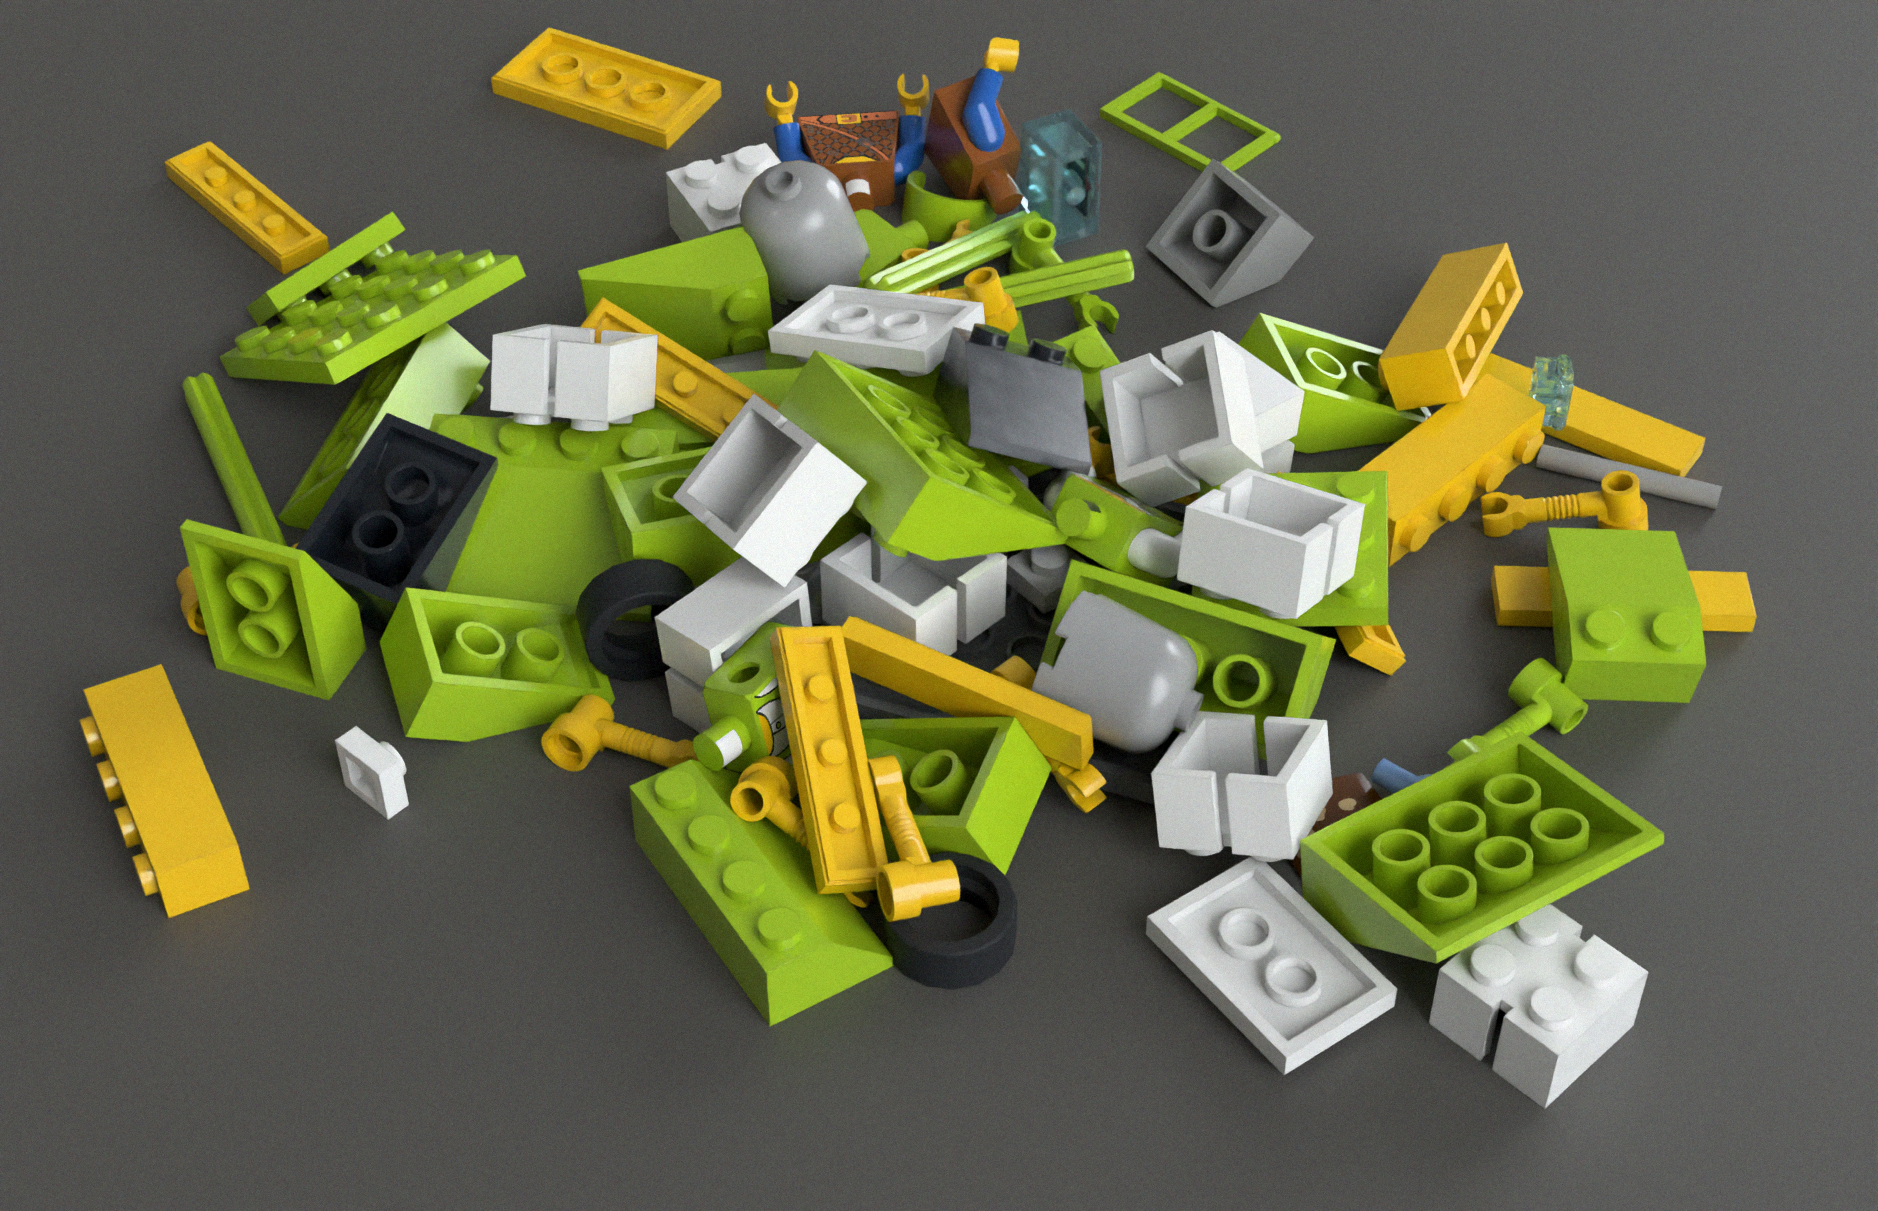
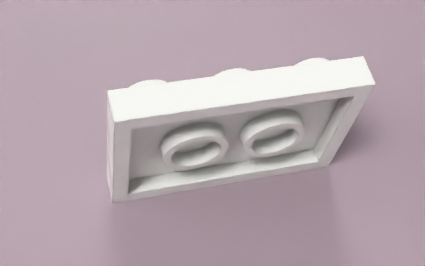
(875, 328)
(1271, 963)

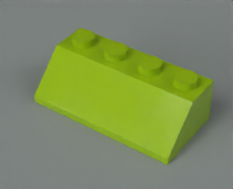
(413, 383)
(658, 527)
(1241, 658)
(752, 893)

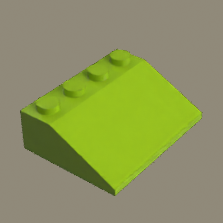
(922, 479)
(546, 509)
(1468, 851)

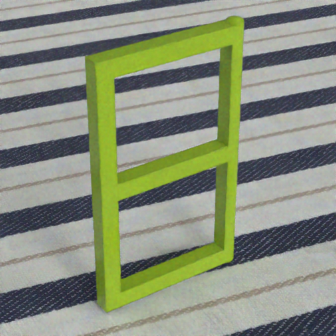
(1168, 140)

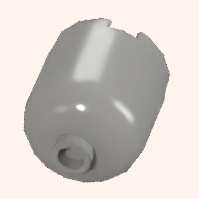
(803, 230)
(1123, 674)

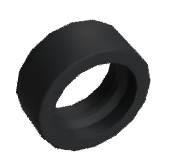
(613, 594)
(965, 960)

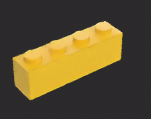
(1450, 328)
(1456, 459)
(165, 792)

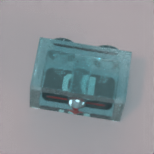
(1061, 174)

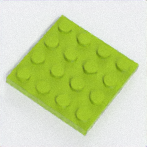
(370, 316)

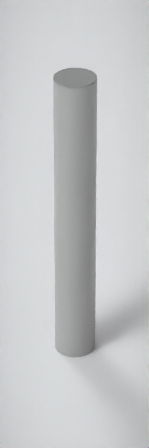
(1650, 481)

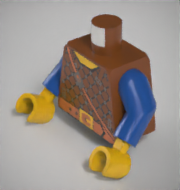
(971, 136)
(864, 150)

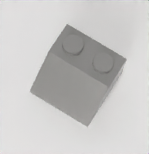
(1228, 238)

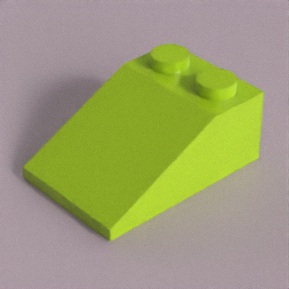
(697, 292)
(1341, 385)
(272, 611)
(1624, 615)
(484, 664)
(963, 780)

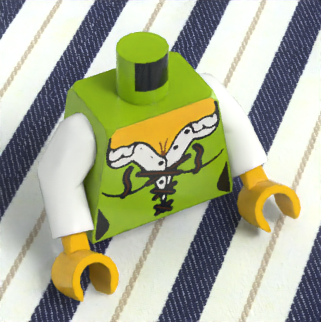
(1112, 523)

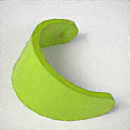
(941, 213)

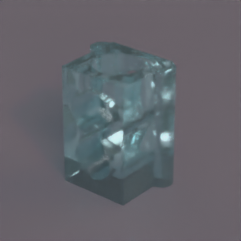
(1553, 386)

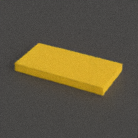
(607, 87)

